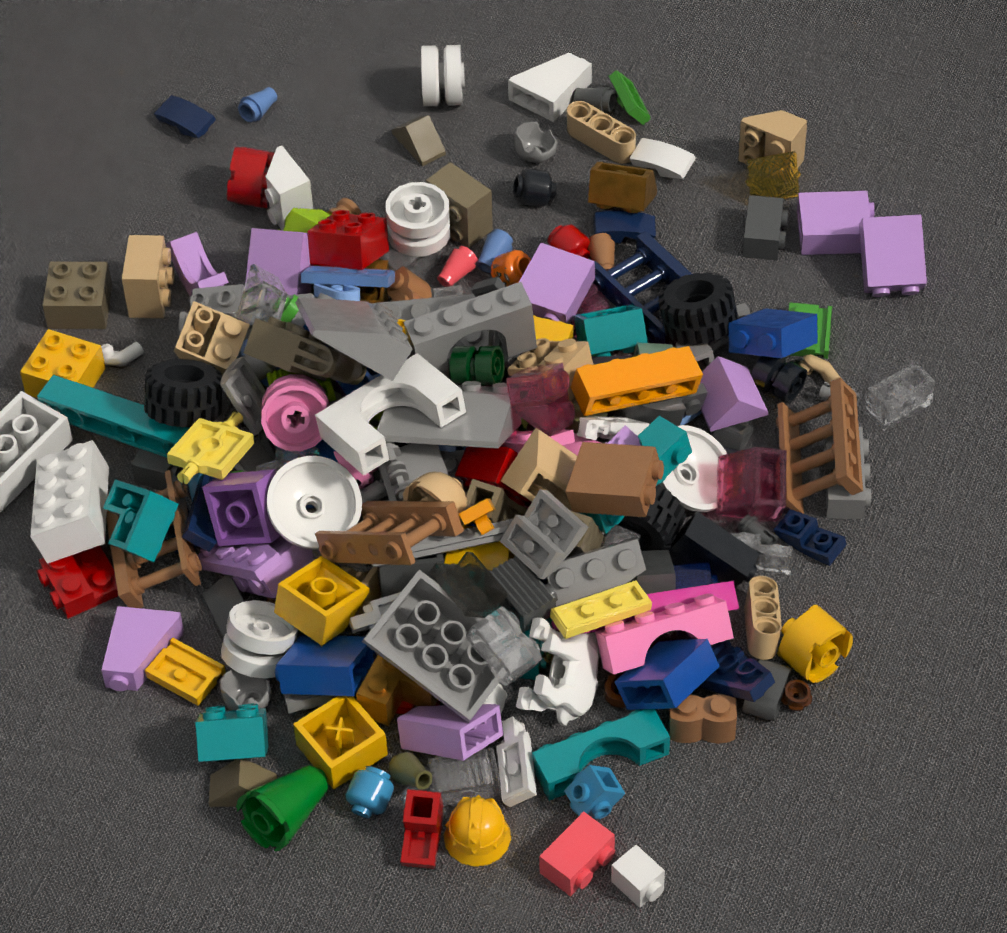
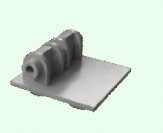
(407, 464)

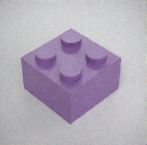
(240, 508)

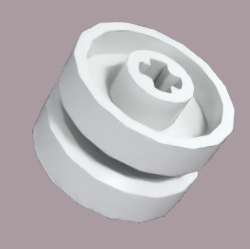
(443, 75)
(418, 219)
(256, 639)

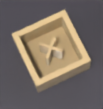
(147, 276)

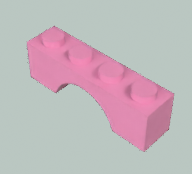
(626, 644)

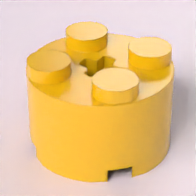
(814, 644)

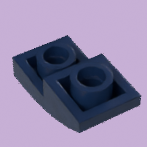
(186, 116)
(623, 224)
(806, 537)

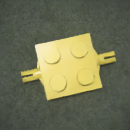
(210, 448)

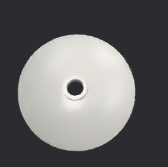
(696, 478)
(316, 483)

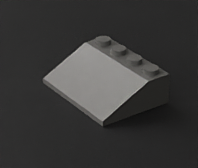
(358, 331)
(485, 424)
(429, 644)

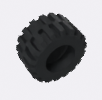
(697, 308)
(182, 392)
(661, 523)

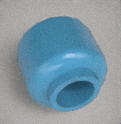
(369, 792)

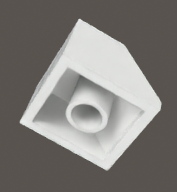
(286, 187)

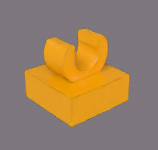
(478, 514)

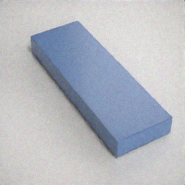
(346, 276)

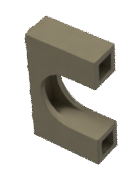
(507, 509)

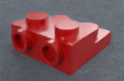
(79, 581)

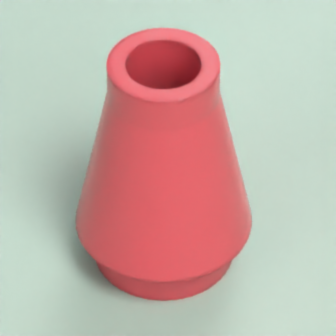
(457, 266)

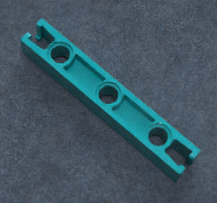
(109, 416)

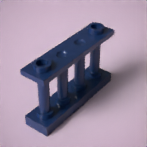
(664, 269)

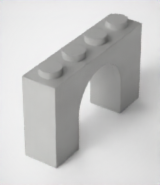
(501, 310)

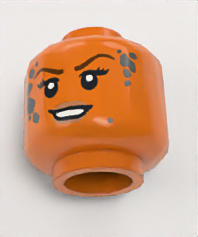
(510, 266)

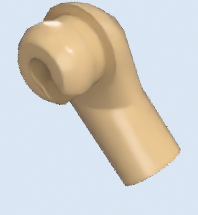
(821, 366)

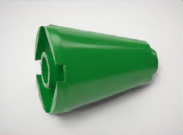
(282, 806)

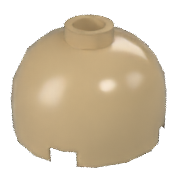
(436, 487)

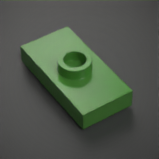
(629, 97)

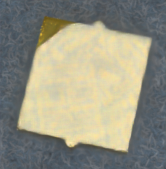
(774, 176)

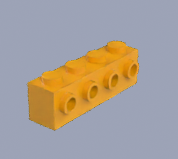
(636, 380)

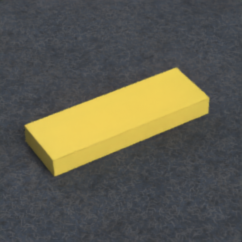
(600, 609)

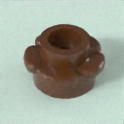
(798, 688)

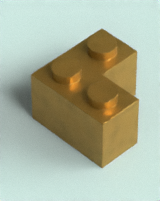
(386, 688)

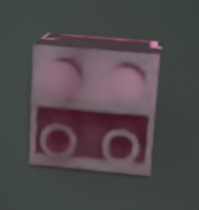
(542, 397)
(752, 483)

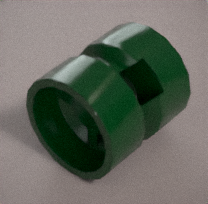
(479, 365)

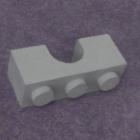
(839, 501)

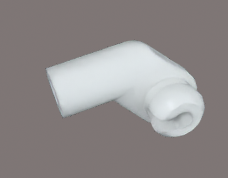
(122, 357)

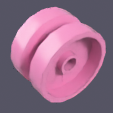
(280, 402)

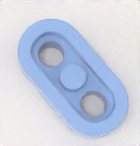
(338, 292)

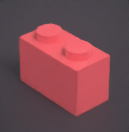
(577, 854)

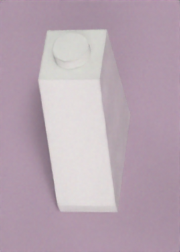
(551, 85)

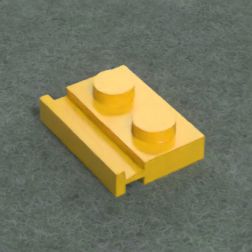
(185, 671)

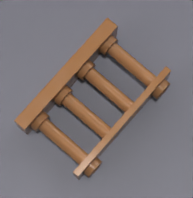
(844, 451)
(390, 532)
(126, 565)

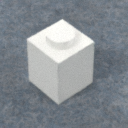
(638, 876)

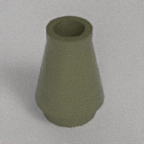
(409, 771)

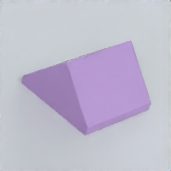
(730, 395)

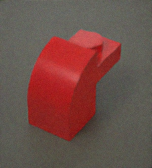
(422, 828)

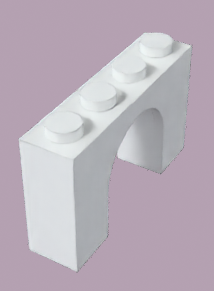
(416, 385)

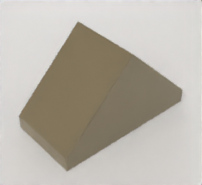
(420, 139)
(235, 780)

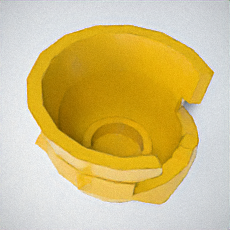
(477, 832)

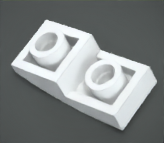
(664, 157)

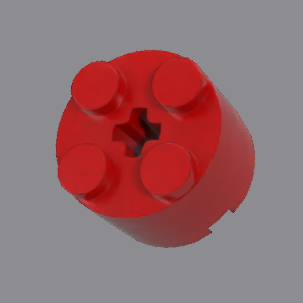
(248, 177)

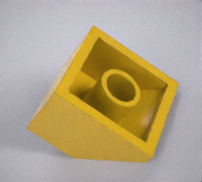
(320, 599)

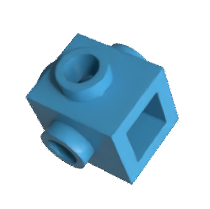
(594, 791)

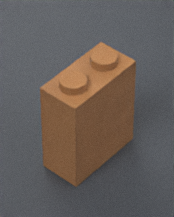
(614, 479)

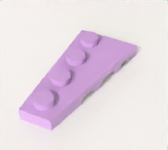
(242, 561)

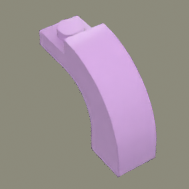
(193, 264)

